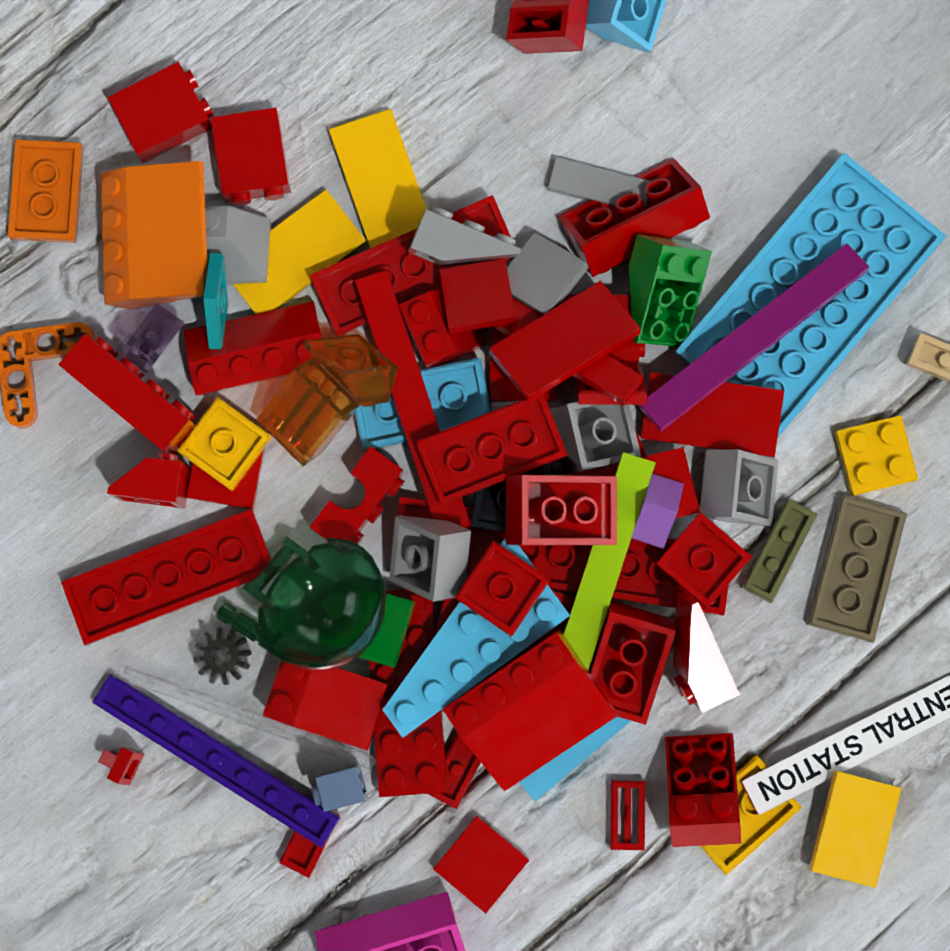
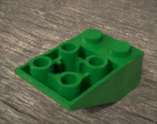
(665, 287)

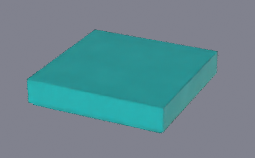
(216, 301)

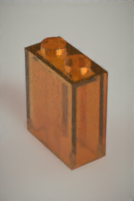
(307, 411)

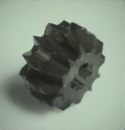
(226, 667)

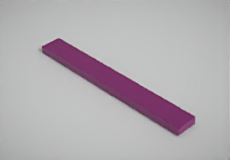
(754, 337)

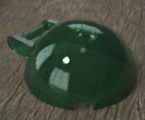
(320, 605)

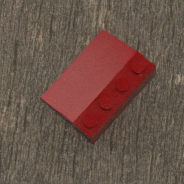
(530, 711)

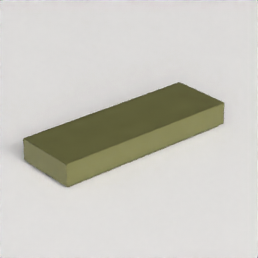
(779, 550)

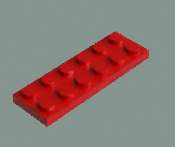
(407, 272)
(167, 577)
(419, 759)

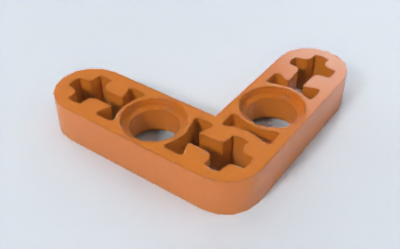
(30, 352)

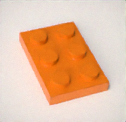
(45, 191)

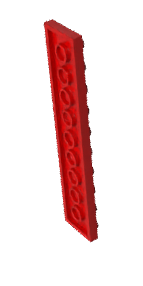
(565, 564)

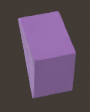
(658, 511)

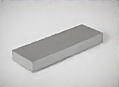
(593, 183)

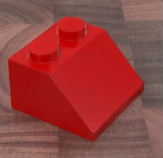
(429, 331)
(154, 482)

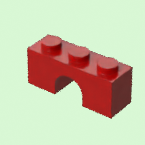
(379, 479)

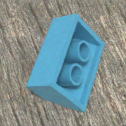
(626, 21)

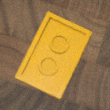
(754, 827)
(855, 829)

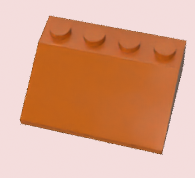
(153, 234)

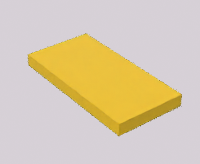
(379, 176)
(300, 246)

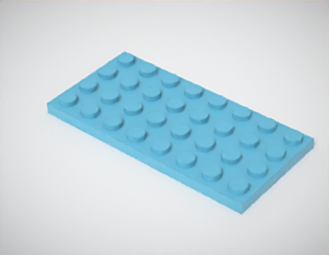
(839, 210)

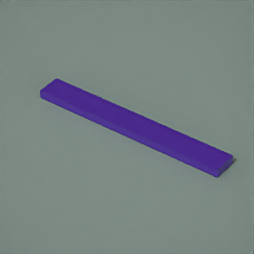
(216, 760)

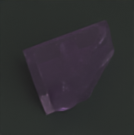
(151, 338)

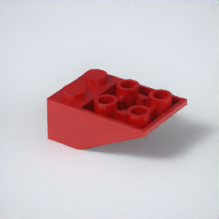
(547, 25)
(702, 790)

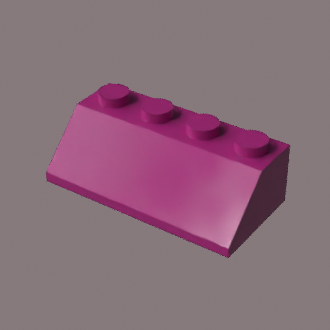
(415, 926)

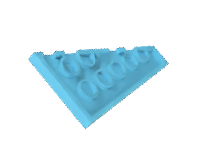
(465, 654)

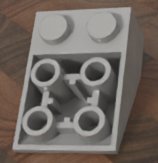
(451, 242)

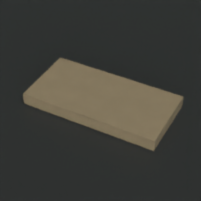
(857, 569)

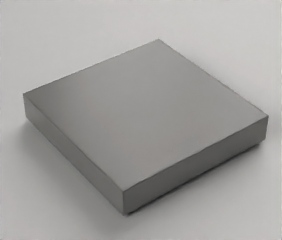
(544, 274)

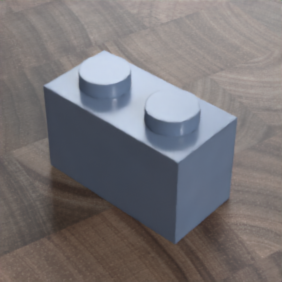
(339, 788)

